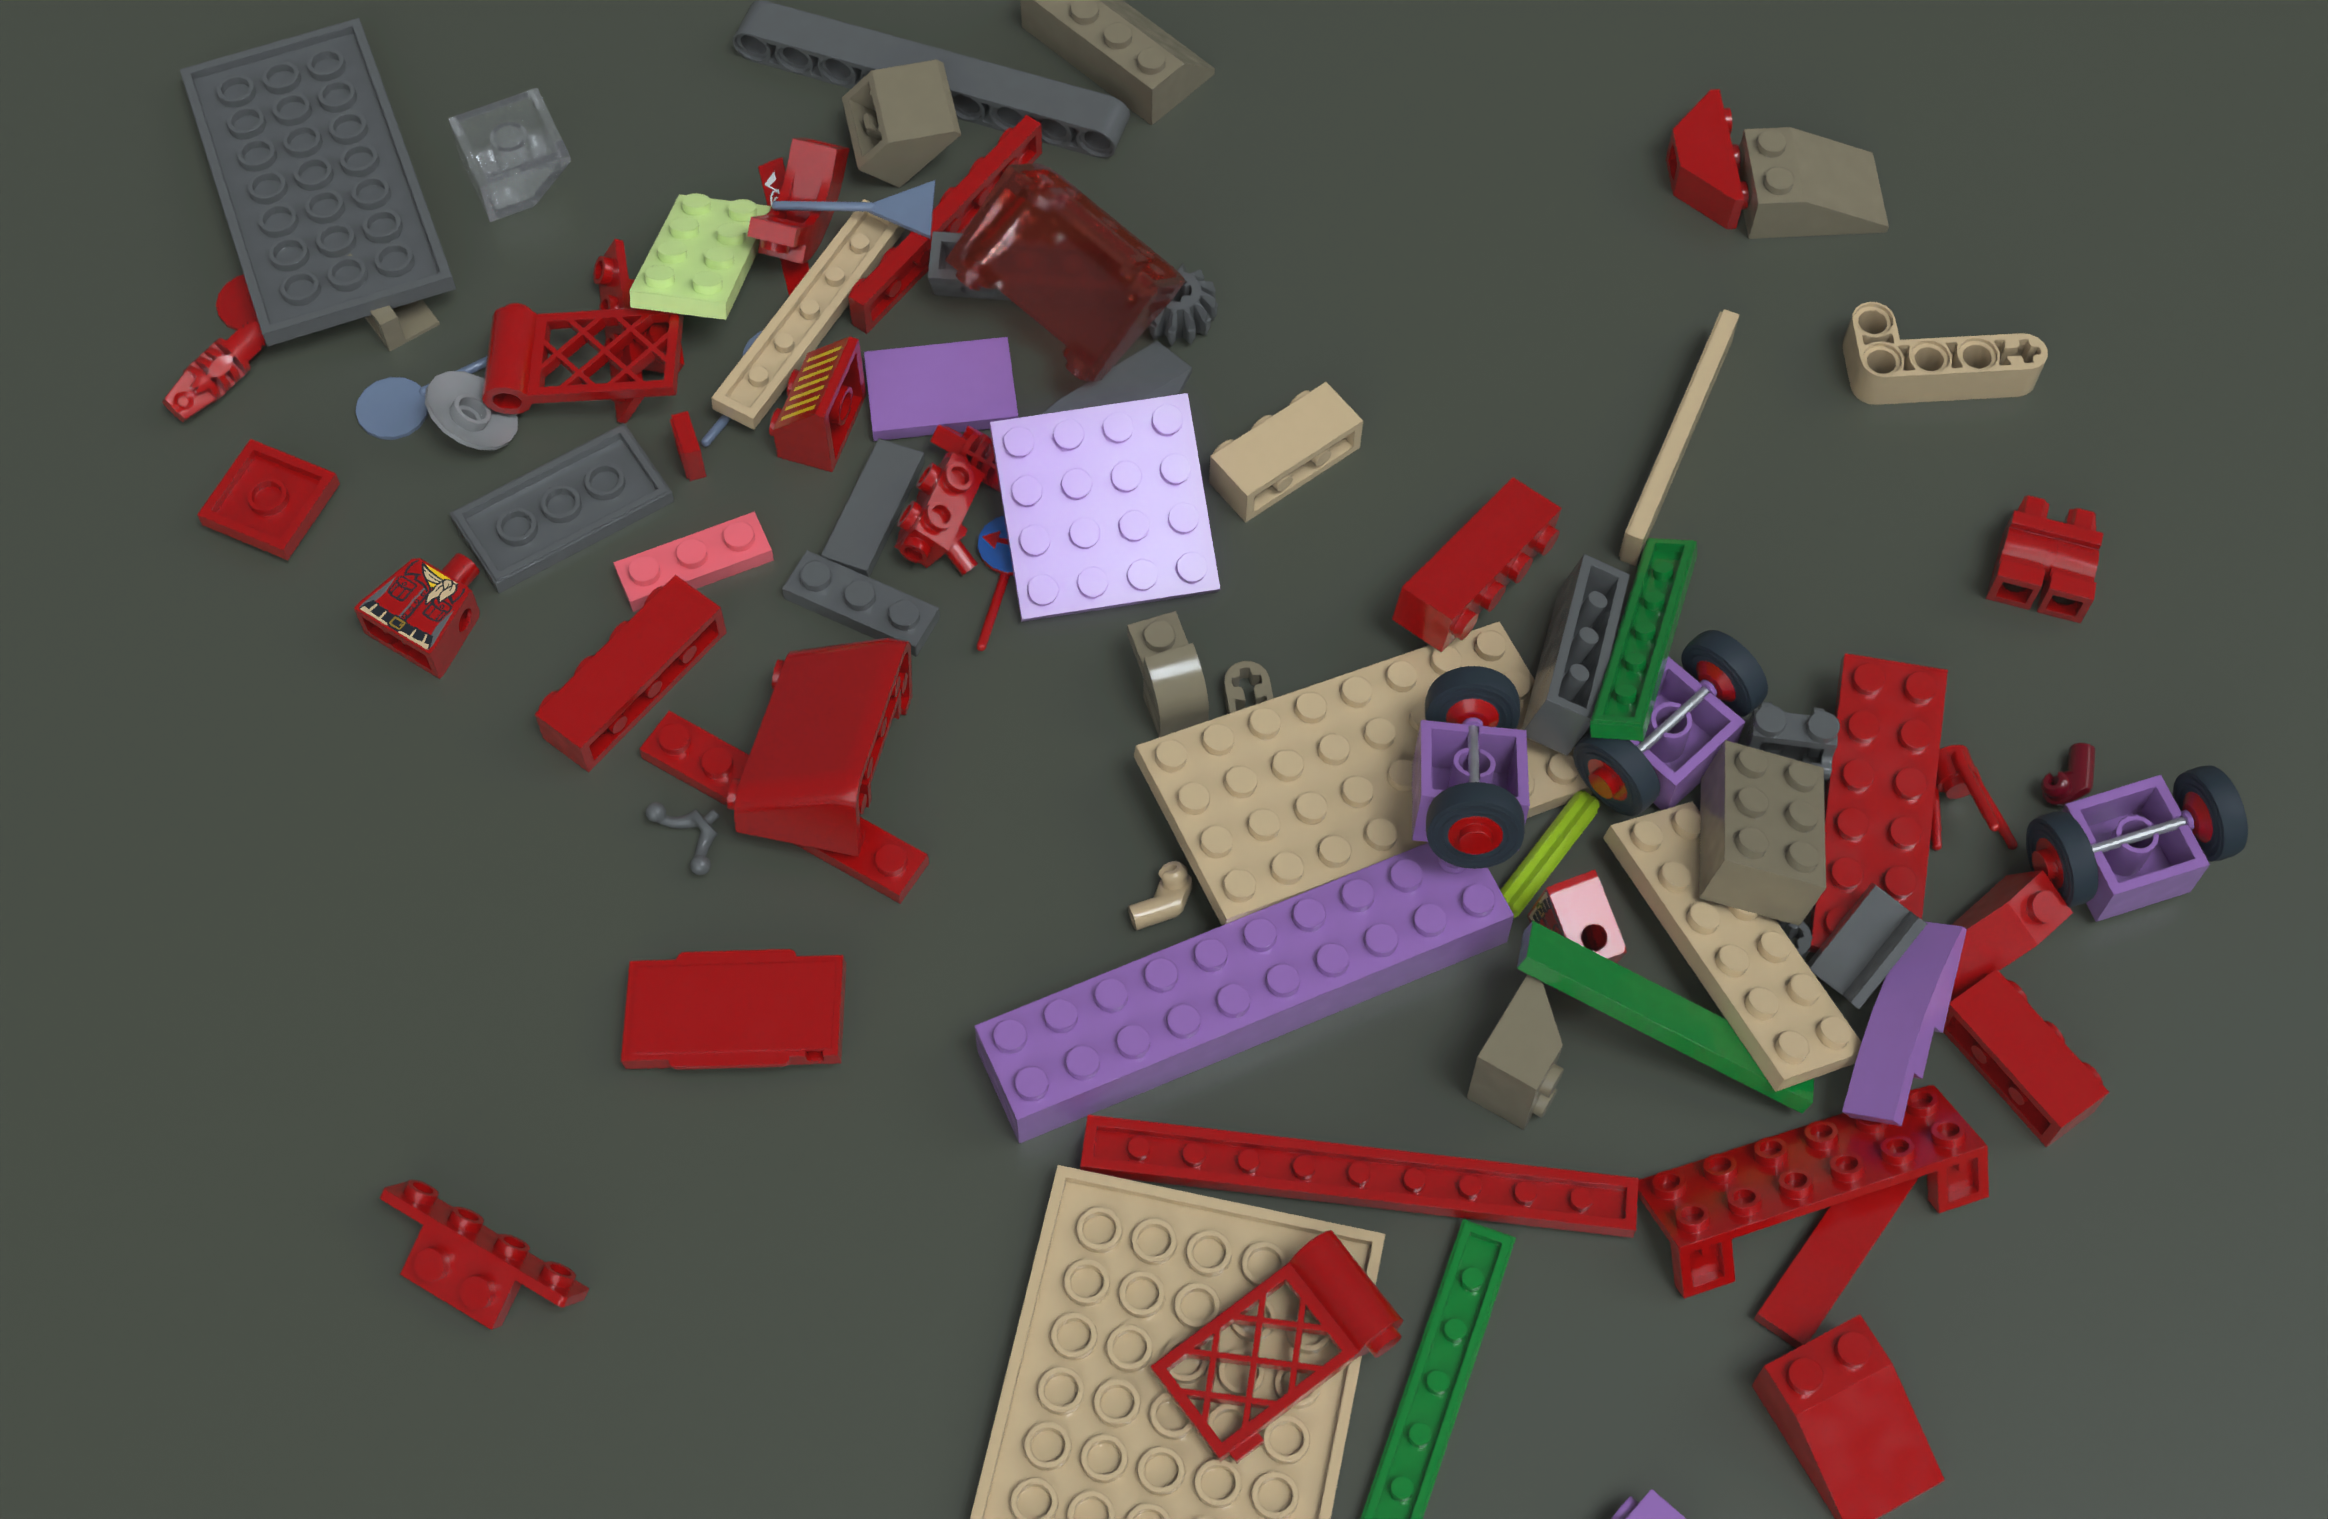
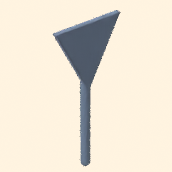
(907, 209)

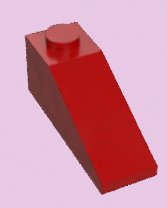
(2007, 925)

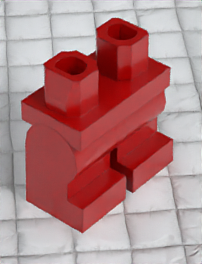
(2049, 556)

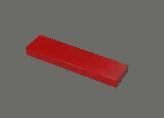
(1828, 1263)

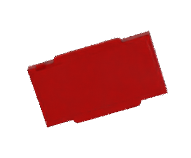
(734, 1010)

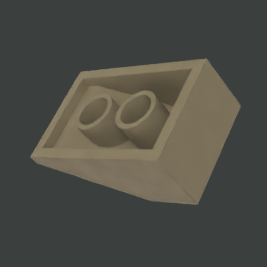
(1808, 185)

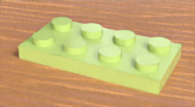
(698, 258)

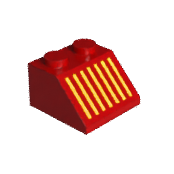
(820, 405)

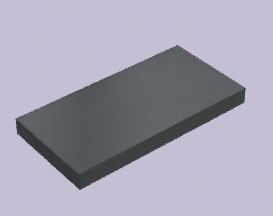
(561, 507)

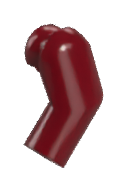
(2074, 782)

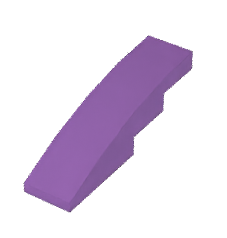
(1902, 1025)

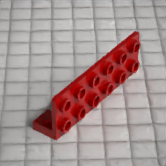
(1807, 1171)

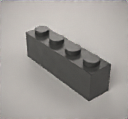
(1575, 654)

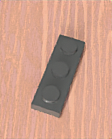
(860, 602)

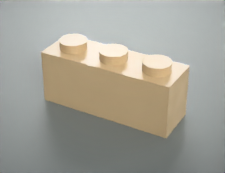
(1285, 451)

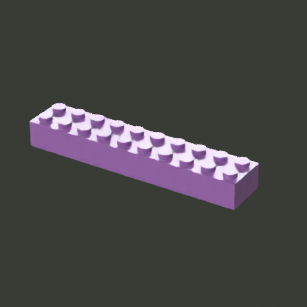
(1237, 987)

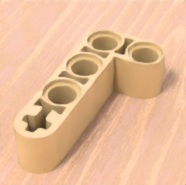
(1935, 369)

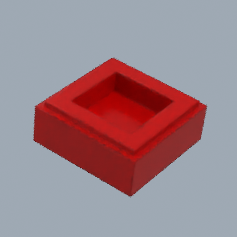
(687, 446)

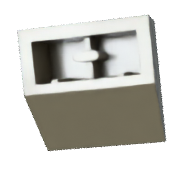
(900, 119)

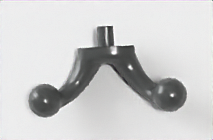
(700, 863)

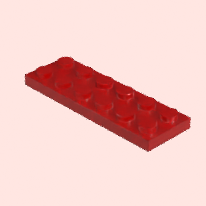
(1880, 786)

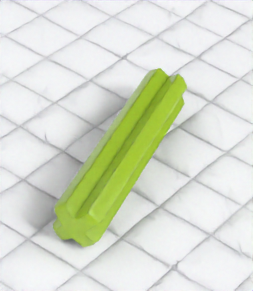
(1549, 850)

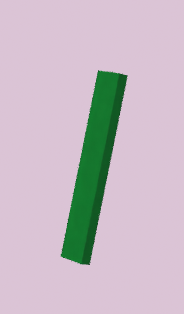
(1644, 640)
(1648, 1009)
(1439, 1374)

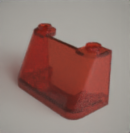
(1065, 266)

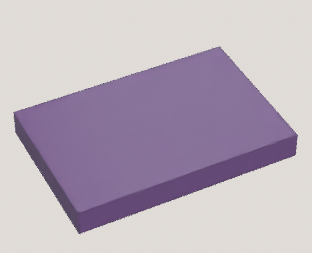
(939, 385)

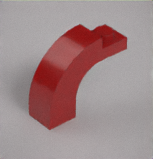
(812, 174)

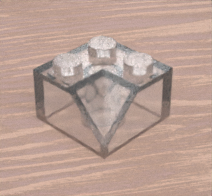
(510, 152)

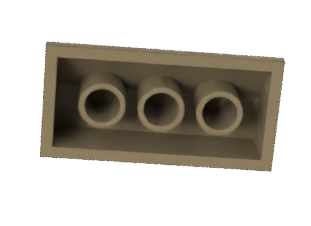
(1118, 52)

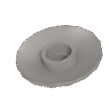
(459, 411)

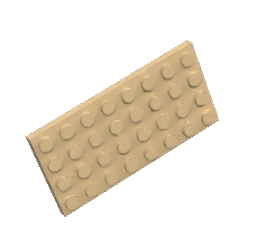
(1321, 776)

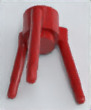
(1958, 779)

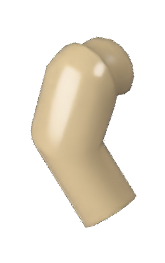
(1168, 899)

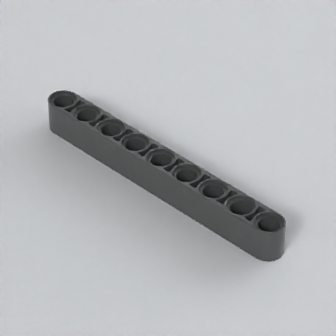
(979, 89)

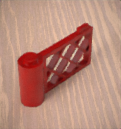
(521, 346)
(1340, 1301)

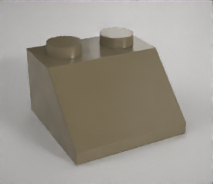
(1519, 1061)

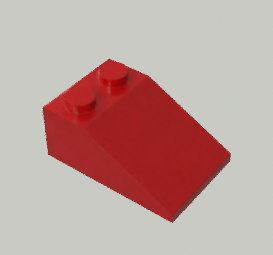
(1849, 1422)

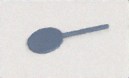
(397, 405)

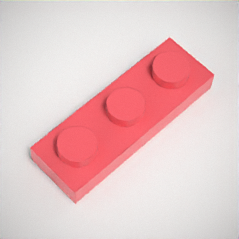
(696, 558)

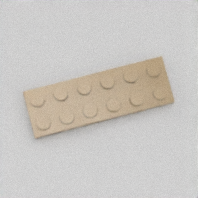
(1735, 953)

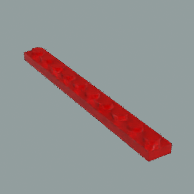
(1361, 1176)

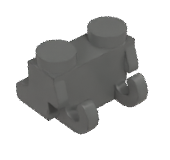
(1813, 731)

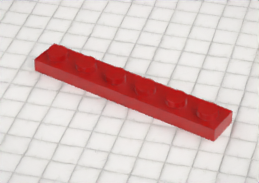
(909, 261)
(712, 764)

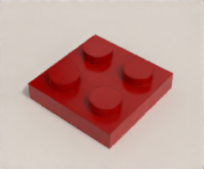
(268, 499)

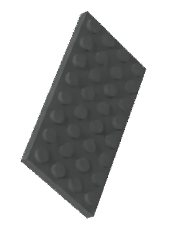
(313, 175)

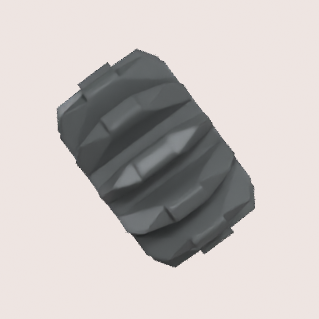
(1188, 311)

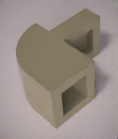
(1171, 673)

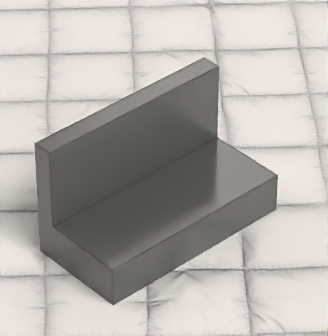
(1866, 945)

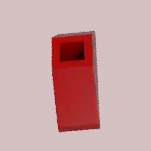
(1706, 163)

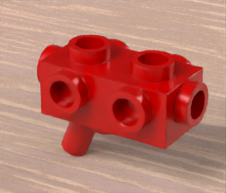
(935, 520)

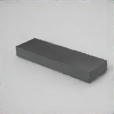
(874, 506)

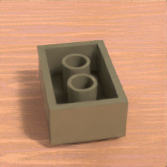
(1762, 833)

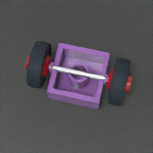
(1687, 727)
(1471, 769)
(2139, 841)

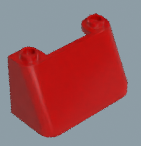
(822, 743)

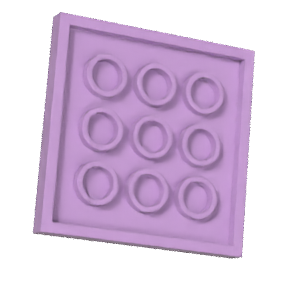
(1104, 507)

